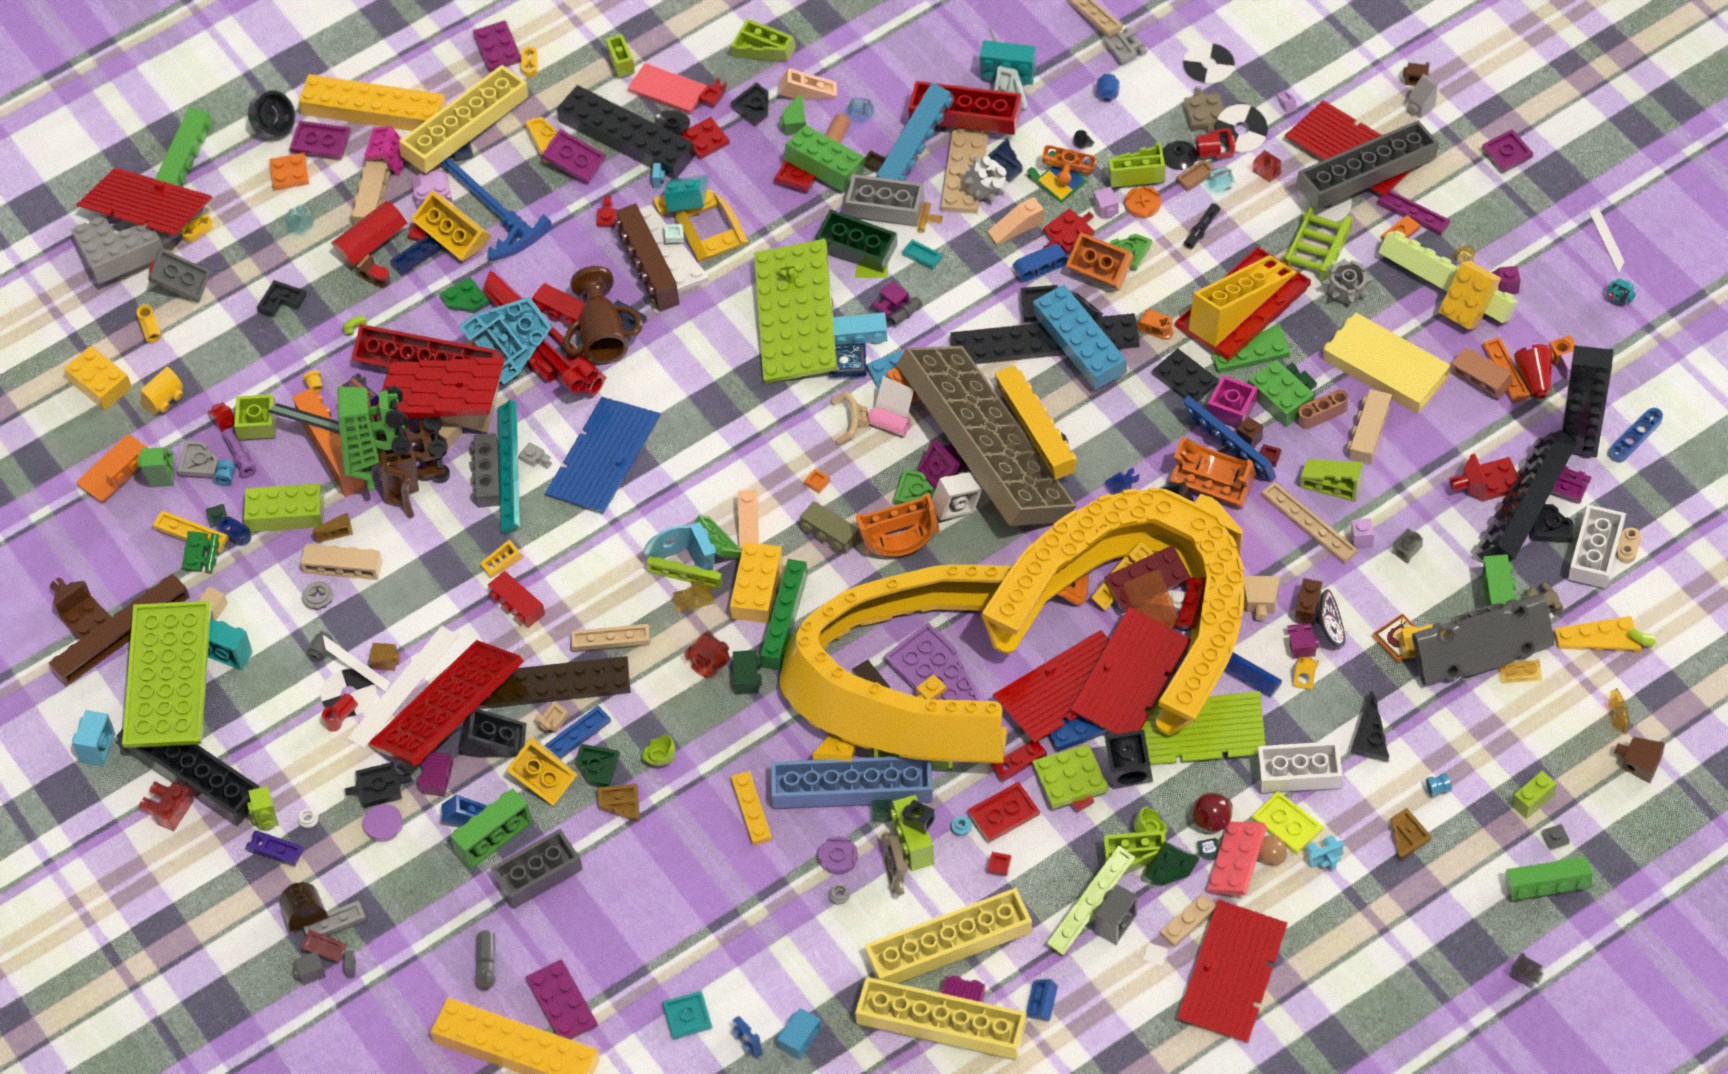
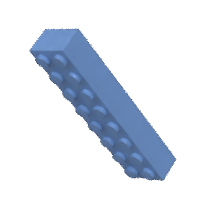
(849, 782)

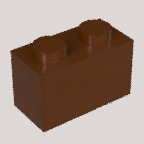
(1308, 601)

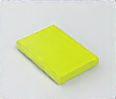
(1288, 822)

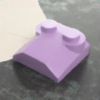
(432, 180)

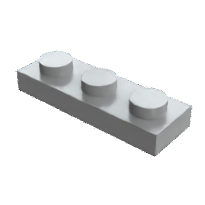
(339, 919)

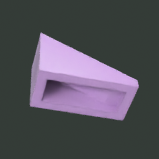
(1287, 101)

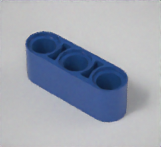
(1040, 262)

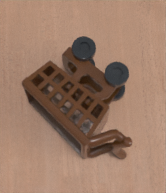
(401, 474)

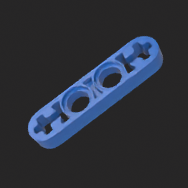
(1634, 433)

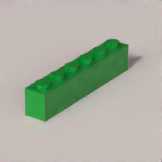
(784, 614)

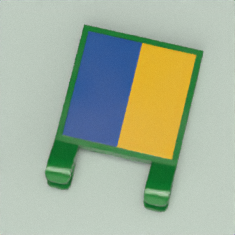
(1049, 181)

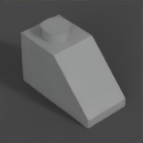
(1423, 96)

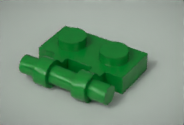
(195, 551)

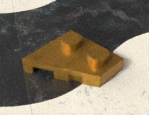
(620, 800)
(1408, 833)

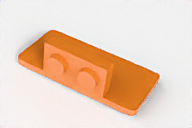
(112, 469)

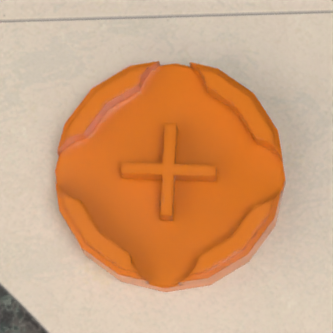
(1143, 202)

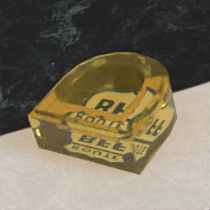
(1464, 254)

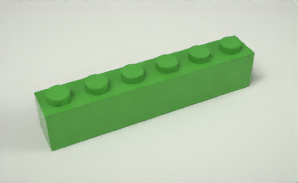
(185, 147)

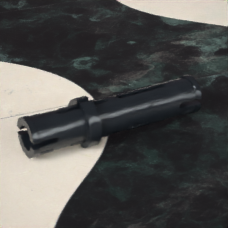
(1191, 240)

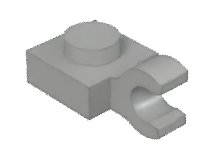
(533, 454)

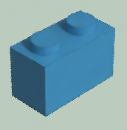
(799, 1033)

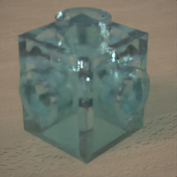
(300, 218)

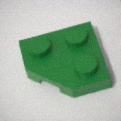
(464, 296)

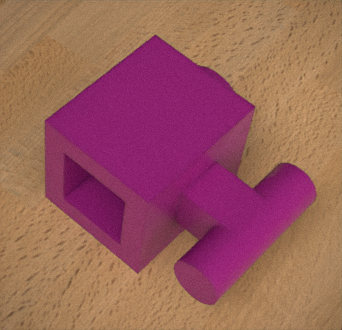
(891, 298)
(1302, 640)

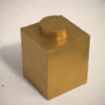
(384, 656)

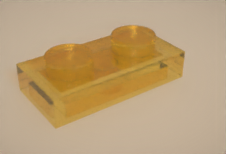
(1521, 672)

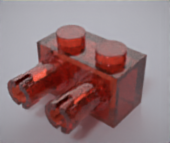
(172, 807)

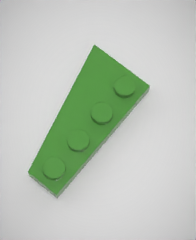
(1261, 349)

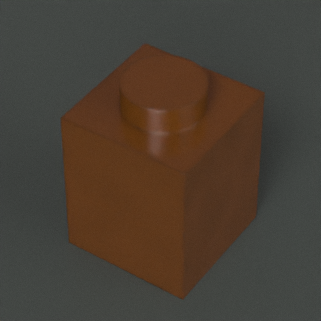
(1250, 431)

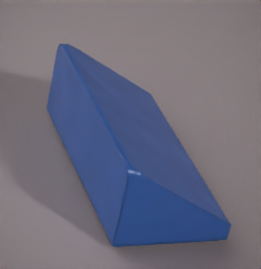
(1041, 999)

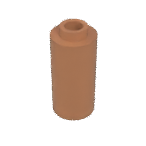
(838, 127)

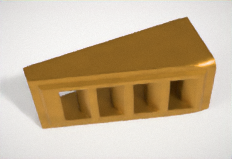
(333, 529)

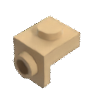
(553, 717)

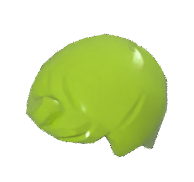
(660, 751)
(1148, 821)

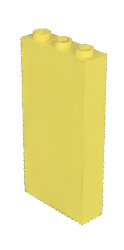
(1386, 362)

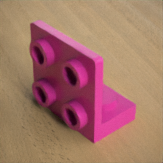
(385, 145)

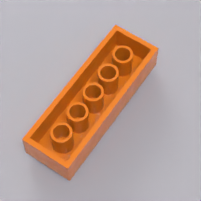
(327, 442)

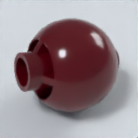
(1212, 812)

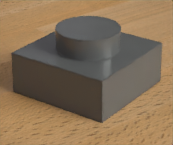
(1555, 836)

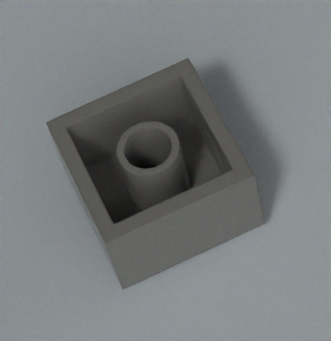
(1115, 914)

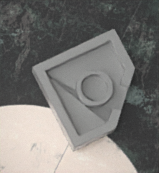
(197, 460)

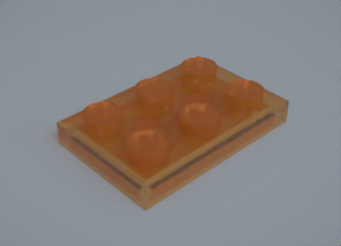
(1151, 597)

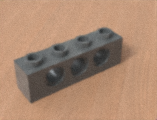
(486, 495)

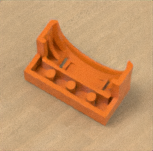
(1215, 473)
(915, 512)

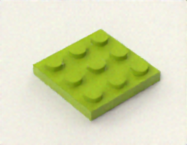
(1070, 776)

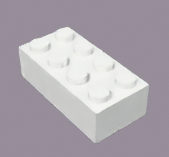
(1597, 546)
(1299, 767)

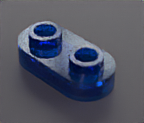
(236, 530)

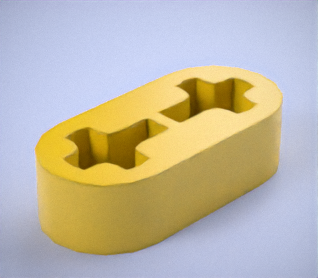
(533, 62)
(197, 228)

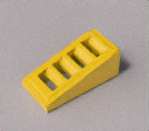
(509, 561)

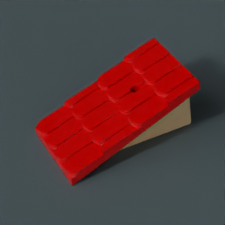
(454, 390)

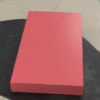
(666, 88)

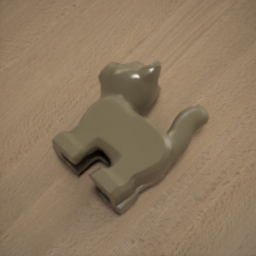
(1551, 597)

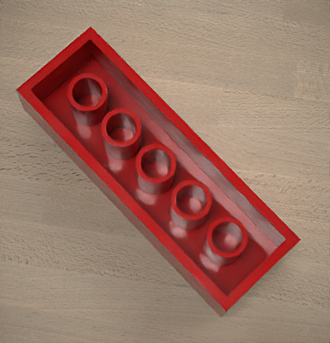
(975, 108)

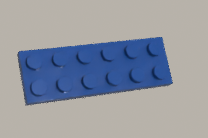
(1227, 437)

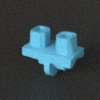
(1326, 856)

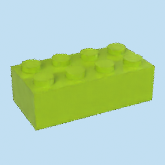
(284, 507)

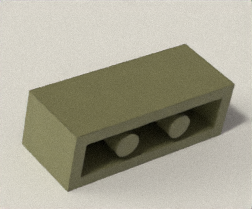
(829, 527)

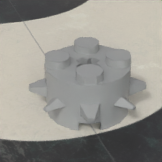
(984, 178)
(1347, 281)

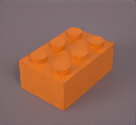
(1100, 260)

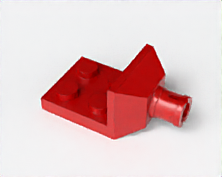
(1487, 479)

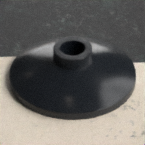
(673, 121)
(1179, 155)

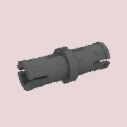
(905, 311)

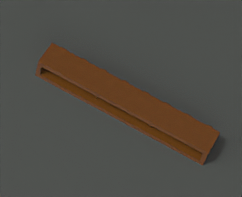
(111, 634)

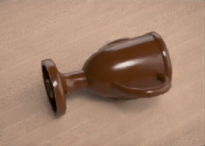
(599, 319)

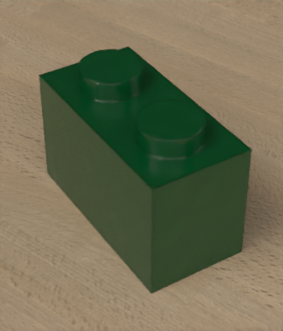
(746, 672)

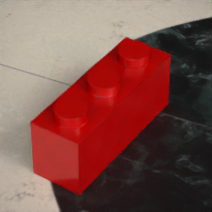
(558, 304)
(516, 599)

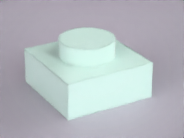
(674, 233)

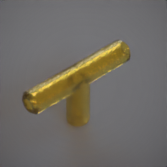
(925, 216)

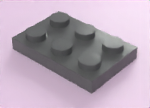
(179, 275)

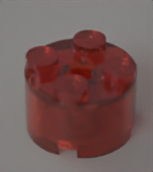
(707, 655)

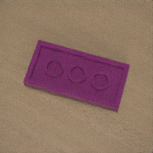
(561, 1000)

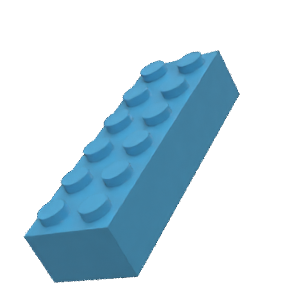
(1079, 337)

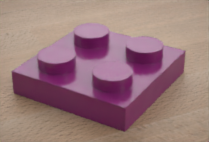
(1507, 150)
(937, 463)

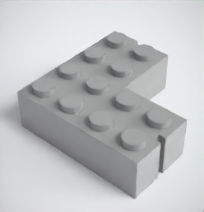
(113, 253)

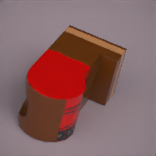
(373, 273)

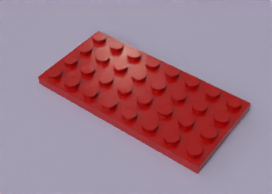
(445, 703)

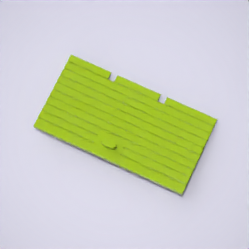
(1224, 725)

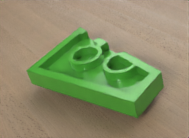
(722, 542)

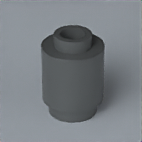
(317, 647)

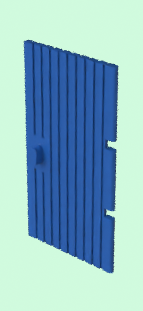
(603, 455)

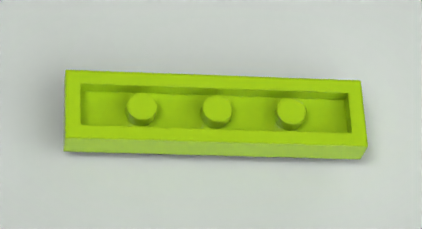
(683, 572)

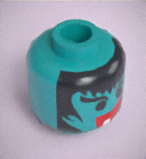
(1621, 291)

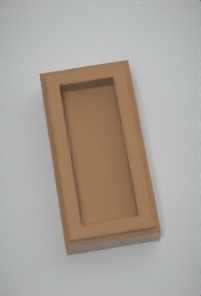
(1194, 175)

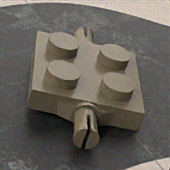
(1203, 110)
(894, 863)

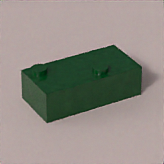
(857, 240)

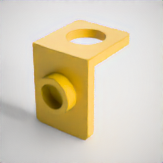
(1308, 666)

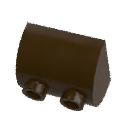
(301, 905)

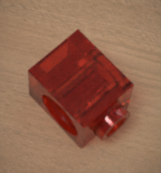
(1267, 166)

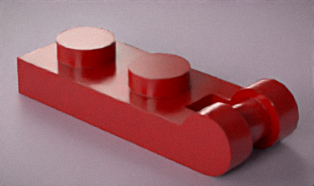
(1192, 604)
(1019, 760)

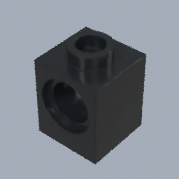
(920, 823)

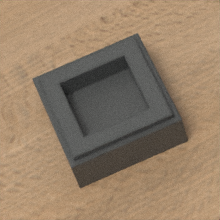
(350, 964)

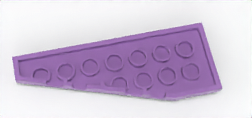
(928, 654)

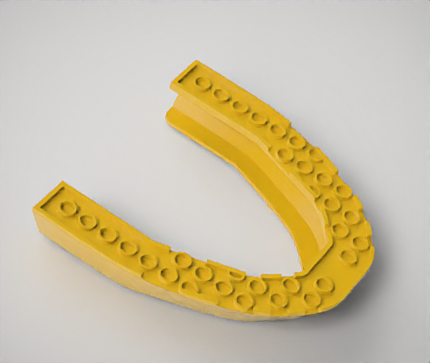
(1109, 531)
(878, 715)

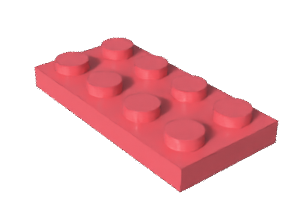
(1237, 858)

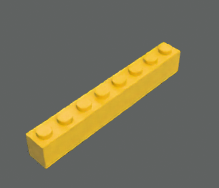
(1036, 422)

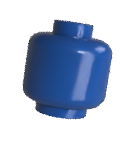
(1107, 87)

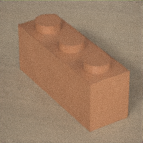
(1482, 372)

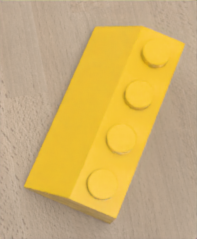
(450, 226)

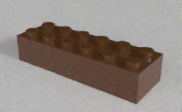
(646, 257)

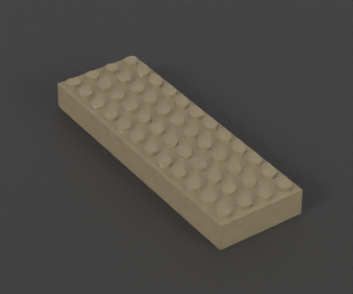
(985, 435)

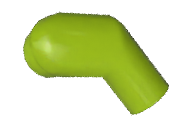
(352, 322)
(1643, 638)

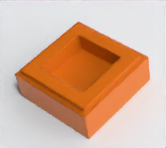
(817, 481)

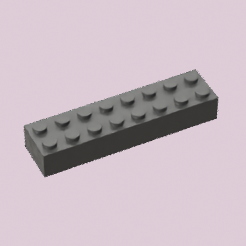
(1367, 164)

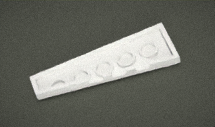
(679, 260)

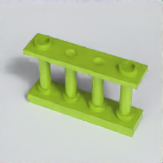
(1330, 255)

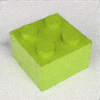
(252, 418)

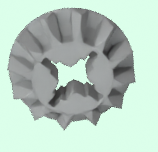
(312, 590)

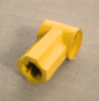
(149, 323)

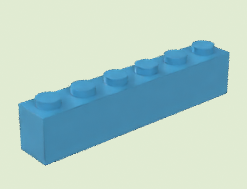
(916, 133)

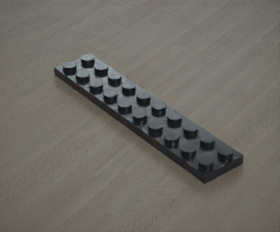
(1034, 341)

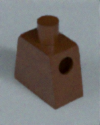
(1641, 757)

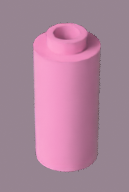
(889, 421)

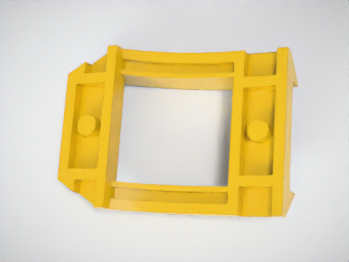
(716, 244)

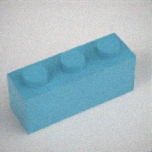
(860, 329)

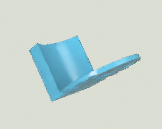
(690, 536)

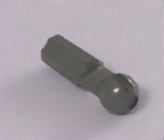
(485, 959)

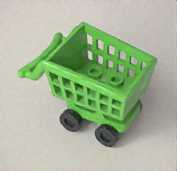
(363, 448)

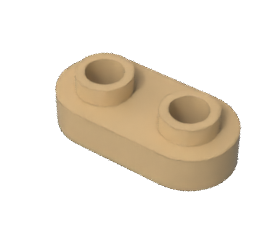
(1630, 544)

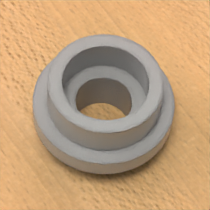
(839, 888)

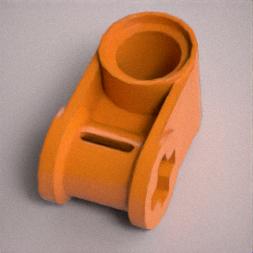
(1154, 323)

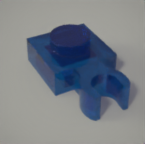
(1121, 482)

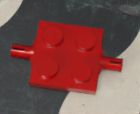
(1066, 229)

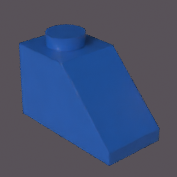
(459, 810)

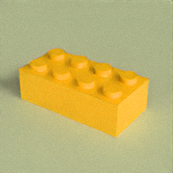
(756, 582)

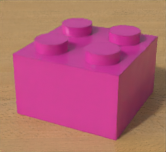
(1232, 401)

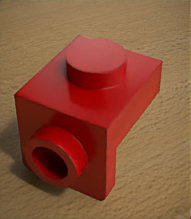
(222, 416)

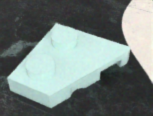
(1009, 81)

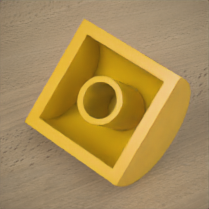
(161, 391)

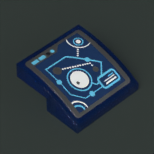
(850, 361)

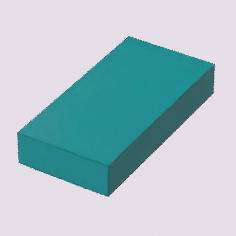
(922, 254)

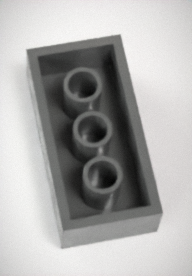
(536, 868)

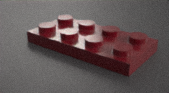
(1166, 560)

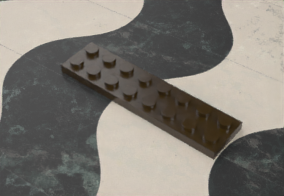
(562, 682)

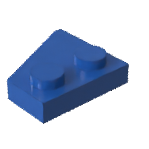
(751, 1042)

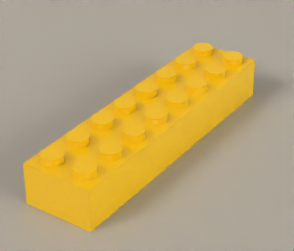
(368, 103)
(510, 1042)

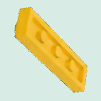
(179, 528)
(751, 808)

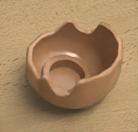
(1272, 850)

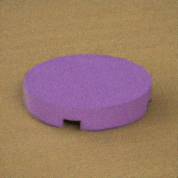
(382, 822)
(838, 855)

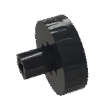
(263, 115)

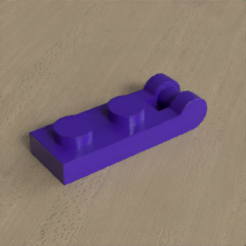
(275, 848)

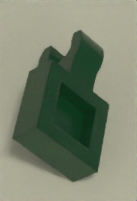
(1304, 377)

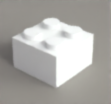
(956, 495)

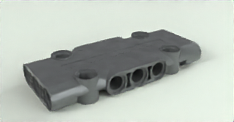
(1483, 639)

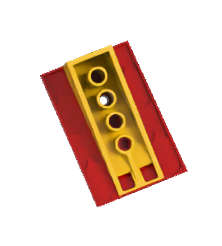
(1242, 303)

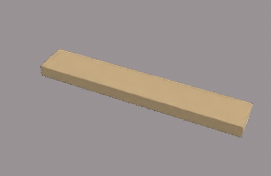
(1309, 522)

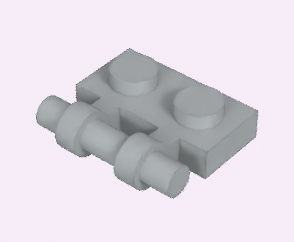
(1122, 49)

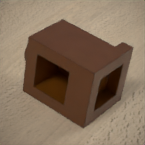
(1414, 72)

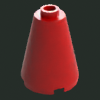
(1536, 368)

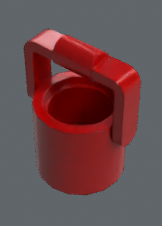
(1209, 144)

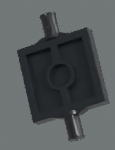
(378, 784)

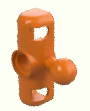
(1068, 161)

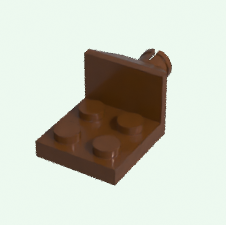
(77, 607)

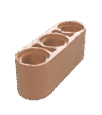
(1323, 409)

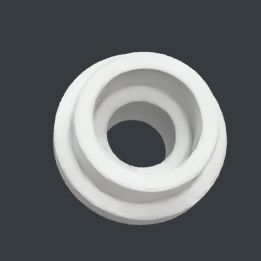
(305, 814)

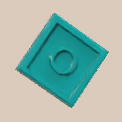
(687, 1015)

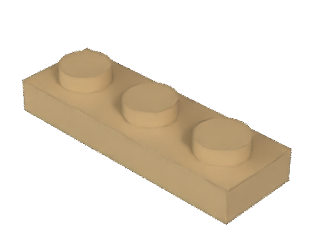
(1188, 920)

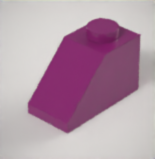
(1509, 280)

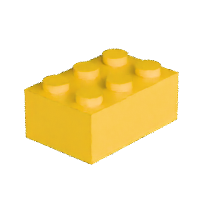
(1469, 295)
(97, 378)

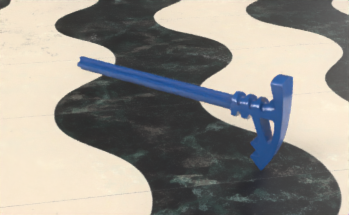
(510, 220)

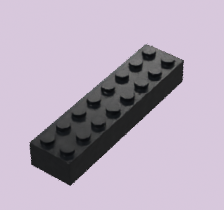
(625, 131)
(1587, 398)
(1527, 496)
(203, 774)

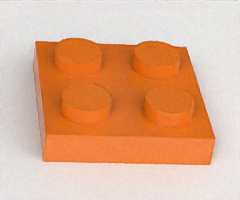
(289, 171)

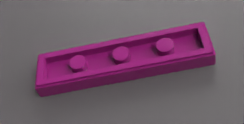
(1420, 214)

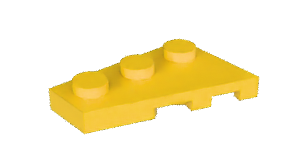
(541, 133)
(835, 749)

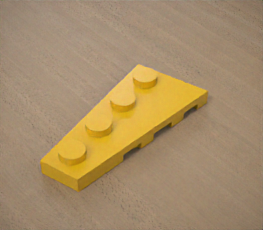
(1598, 635)

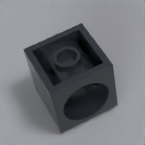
(1128, 758)

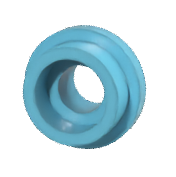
(961, 830)

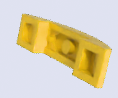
(1102, 594)

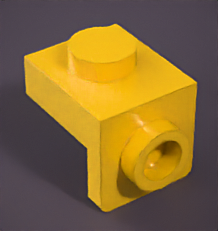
(930, 688)

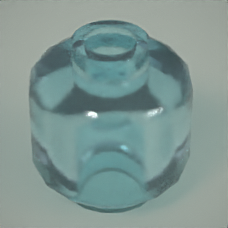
(860, 109)
(1221, 179)

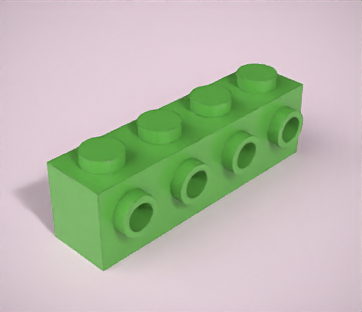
(1549, 878)

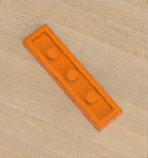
(1498, 353)

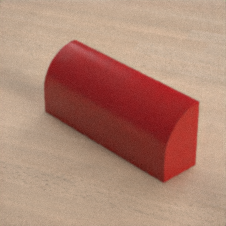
(369, 233)

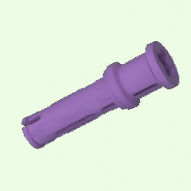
(241, 458)

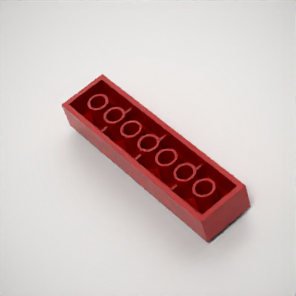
(385, 346)

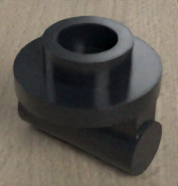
(1082, 139)

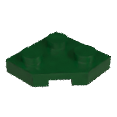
(597, 764)
(1171, 864)

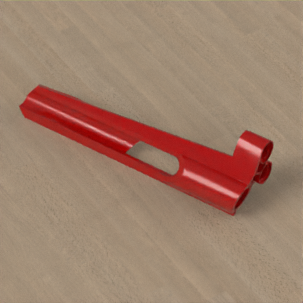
(577, 371)

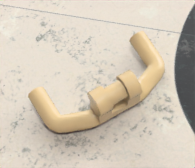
(858, 415)

